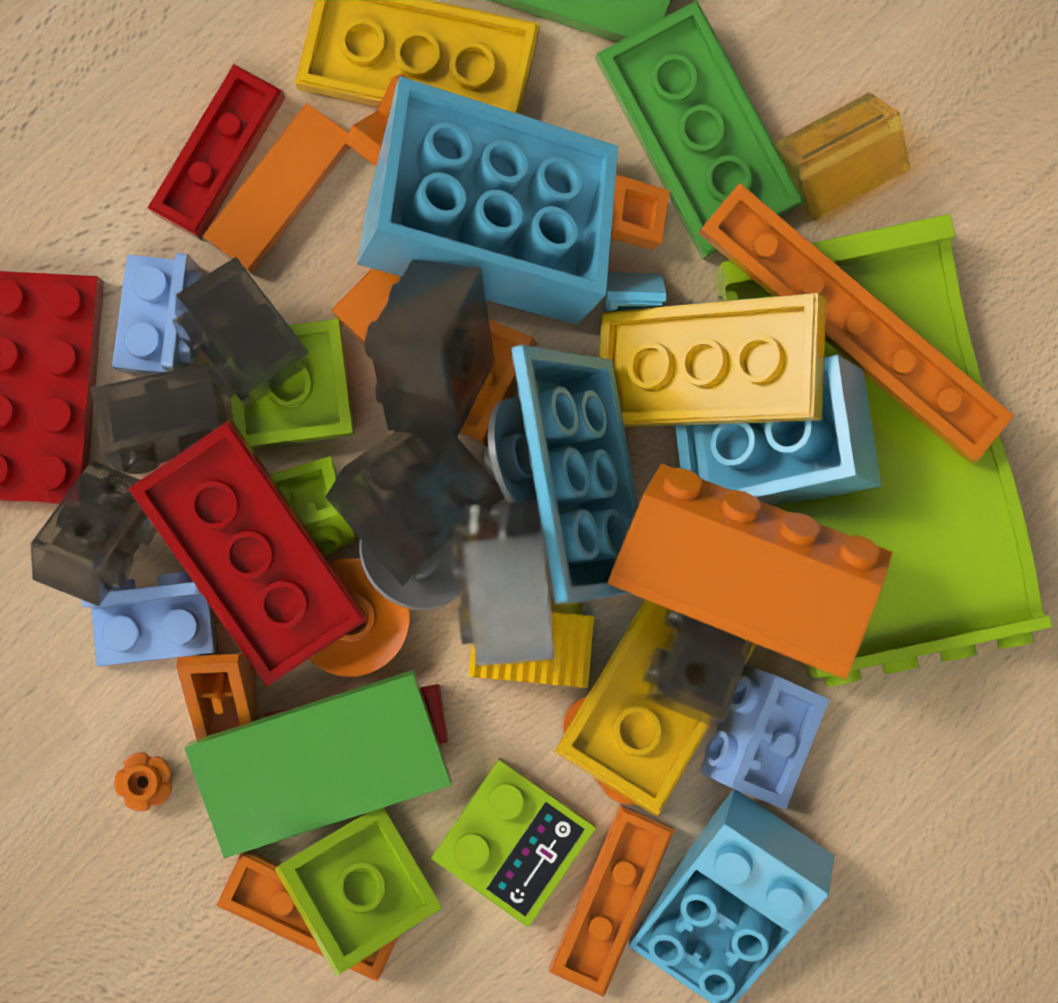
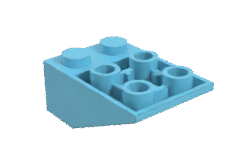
(734, 901)

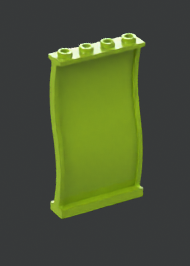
(953, 525)

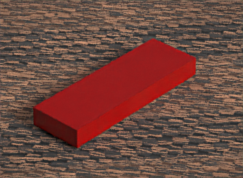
(216, 152)

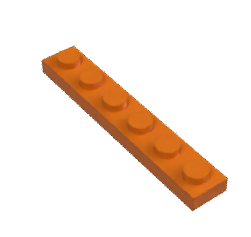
(858, 324)

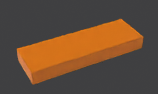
(278, 188)
(261, 898)
(611, 900)

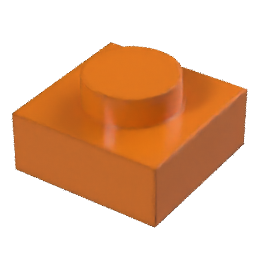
(639, 213)

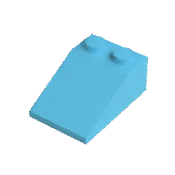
(796, 457)

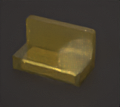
(845, 154)

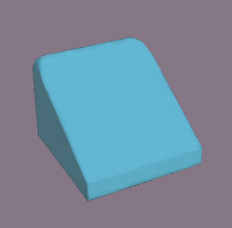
(634, 291)

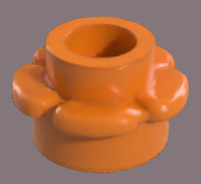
(159, 777)

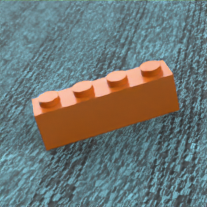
(752, 569)

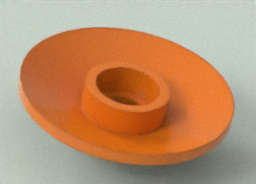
(376, 640)

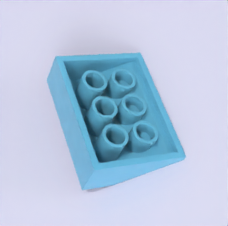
(492, 195)
(577, 466)

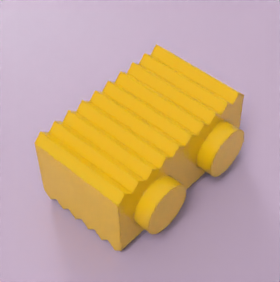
(572, 653)

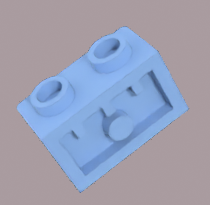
(145, 327)
(153, 622)
(765, 737)

